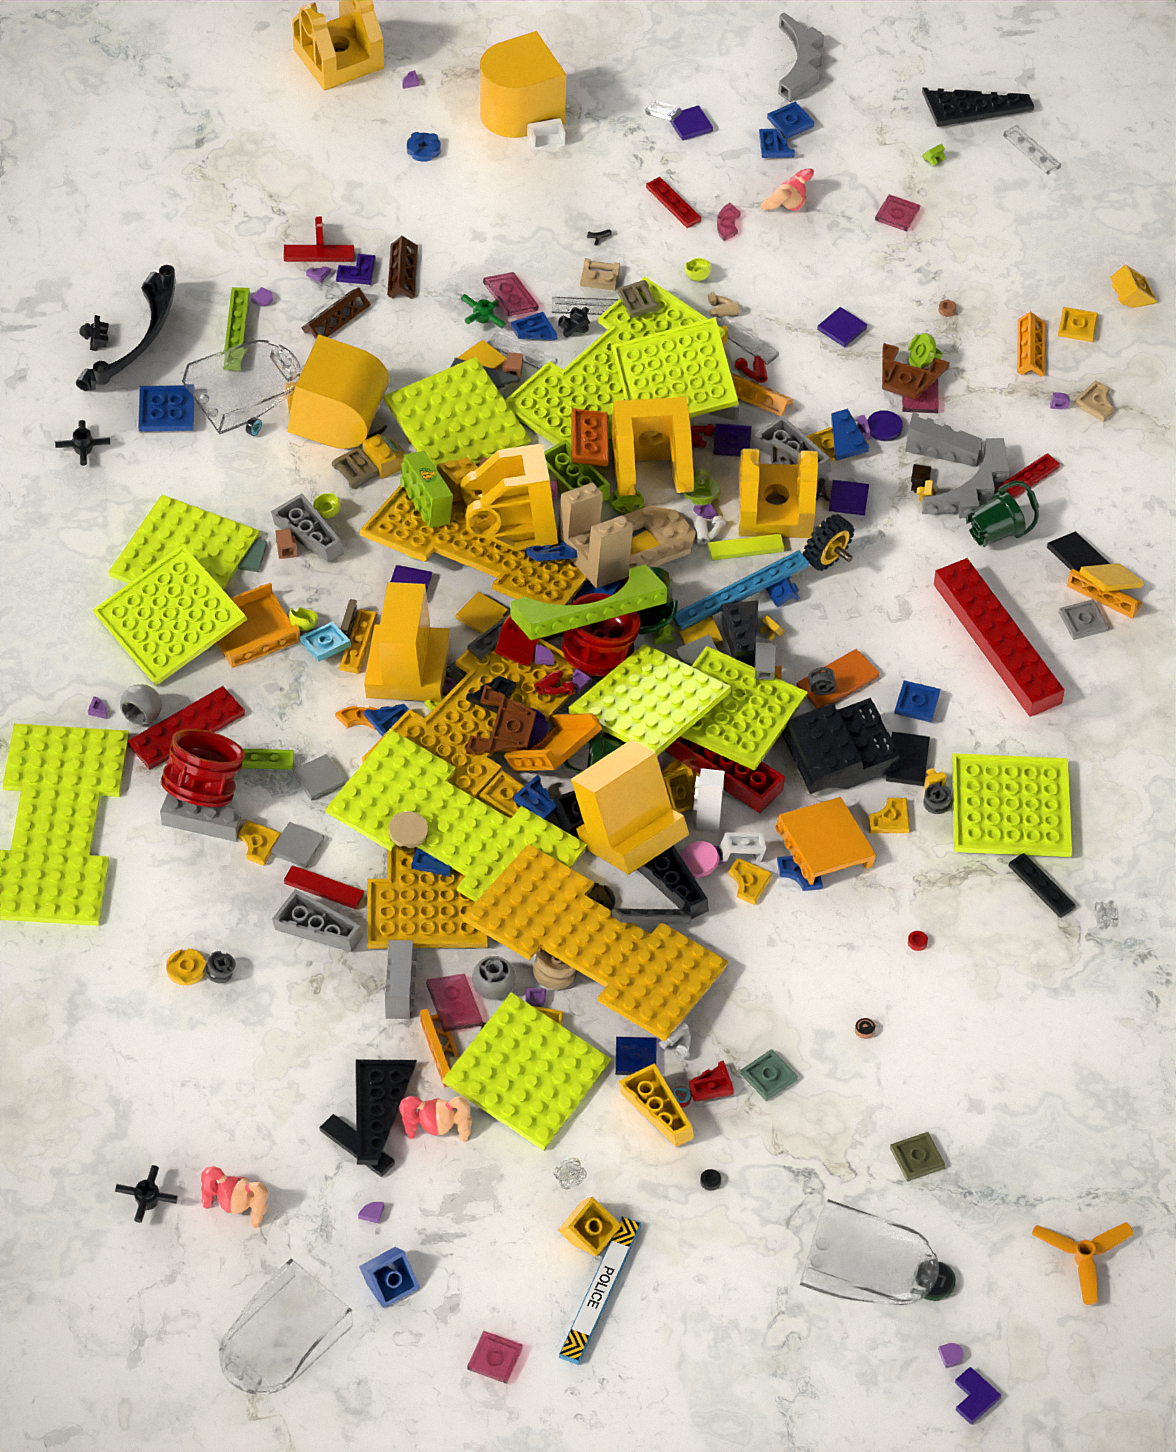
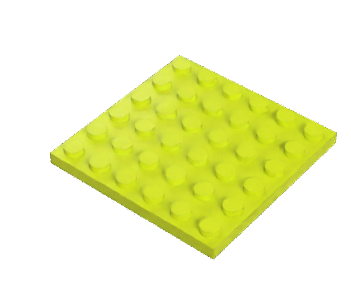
(678, 364)
(456, 415)
(210, 538)
(169, 615)
(651, 698)
(747, 718)
(1011, 805)
(526, 1071)

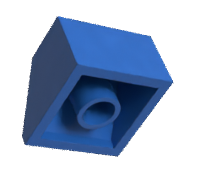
(389, 1276)

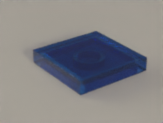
(634, 1054)

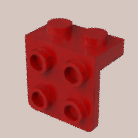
(515, 643)

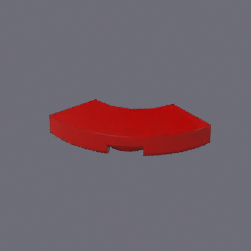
(319, 231)

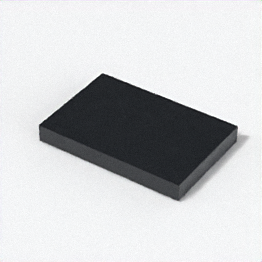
(1075, 552)
(913, 758)

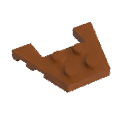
(907, 379)
(511, 728)

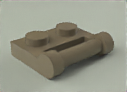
(633, 302)
(359, 463)

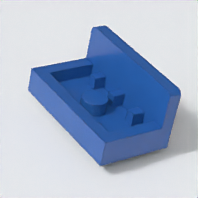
(783, 591)

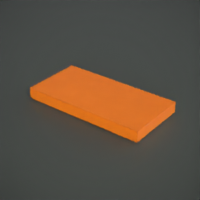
(589, 437)
(851, 673)

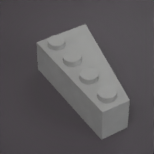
(790, 435)
(942, 442)
(308, 527)
(211, 821)
(316, 922)
(399, 979)

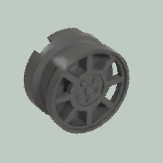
(822, 682)
(937, 798)
(220, 966)

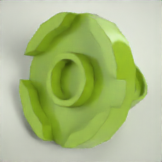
(923, 350)
(704, 488)

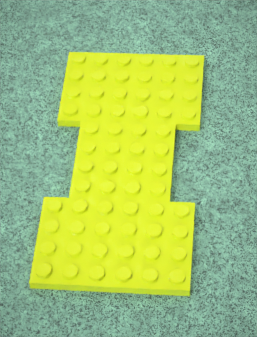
(593, 377)
(60, 781)
(460, 827)

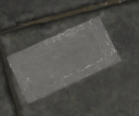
(663, 110)

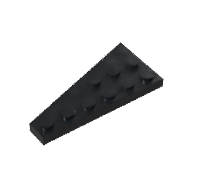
(972, 105)
(378, 1096)

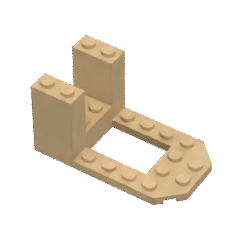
(606, 546)

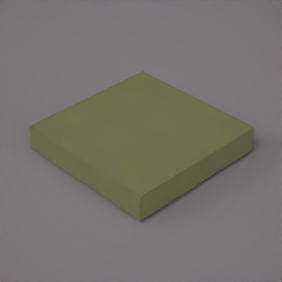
(917, 1156)

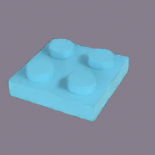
(325, 641)

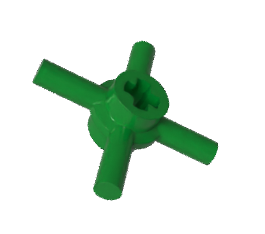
(482, 311)

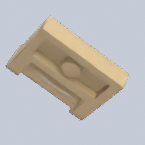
(597, 278)

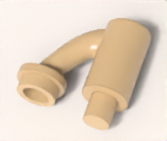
(726, 309)

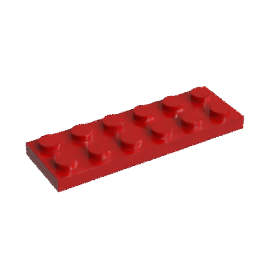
(207, 714)

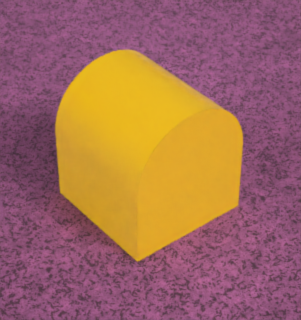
(520, 85)
(337, 394)

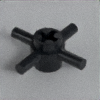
(82, 442)
(150, 1189)

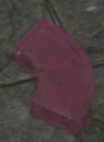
(726, 221)

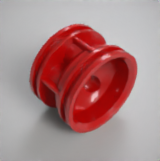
(590, 646)
(202, 768)

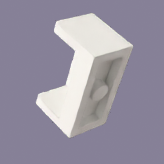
(546, 134)
(743, 843)

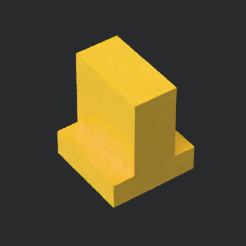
(405, 652)
(627, 808)

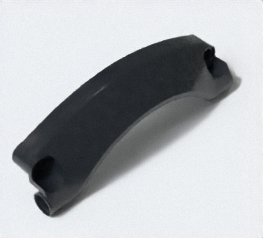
(159, 293)

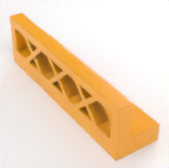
(1028, 342)
(760, 395)
(1114, 599)
(437, 1050)

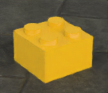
(453, 473)

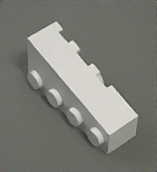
(708, 800)

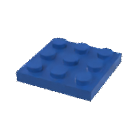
(165, 408)

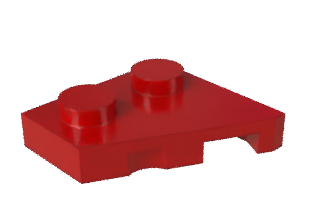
(711, 1084)

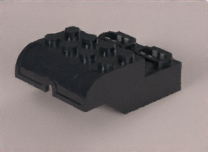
(841, 746)

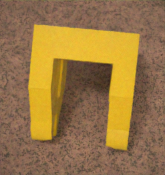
(354, 31)
(667, 440)
(792, 481)
(513, 498)

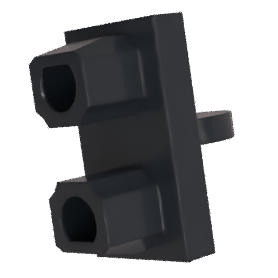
(577, 322)
(93, 333)

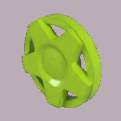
(626, 502)

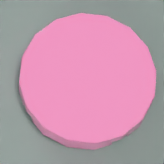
(700, 858)

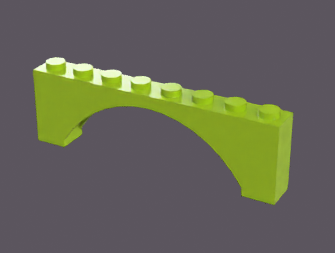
(544, 619)

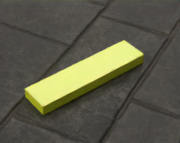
(746, 547)

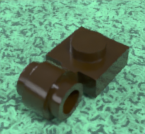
(919, 475)

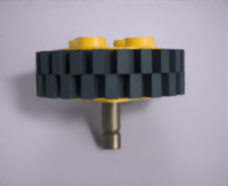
(829, 542)

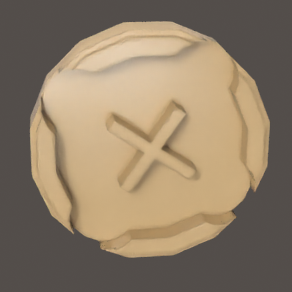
(408, 829)

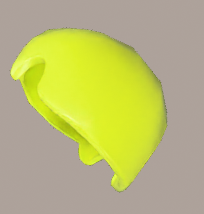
(697, 269)
(327, 505)
(304, 618)

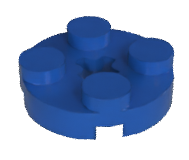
(431, 143)

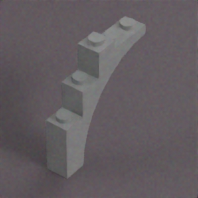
(807, 45)
(979, 488)

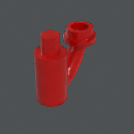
(759, 368)
(696, 439)
(546, 685)

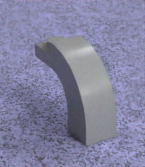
(764, 661)

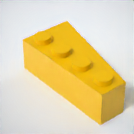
(656, 1102)

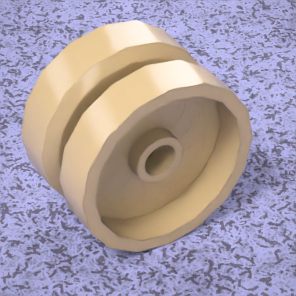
(552, 972)

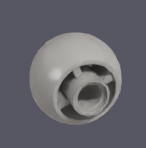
(141, 704)
(498, 977)

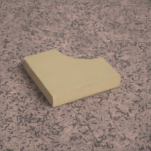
(1095, 401)

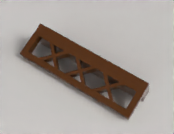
(399, 264)
(334, 308)

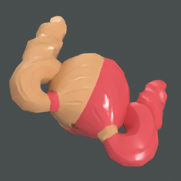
(790, 193)
(436, 1116)
(234, 1194)

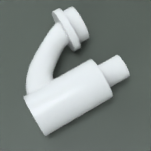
(701, 529)
(681, 1031)

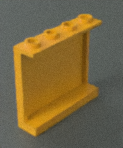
(263, 631)
(560, 743)
(824, 838)

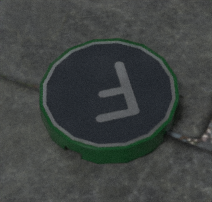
(944, 1284)

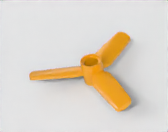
(1098, 1246)

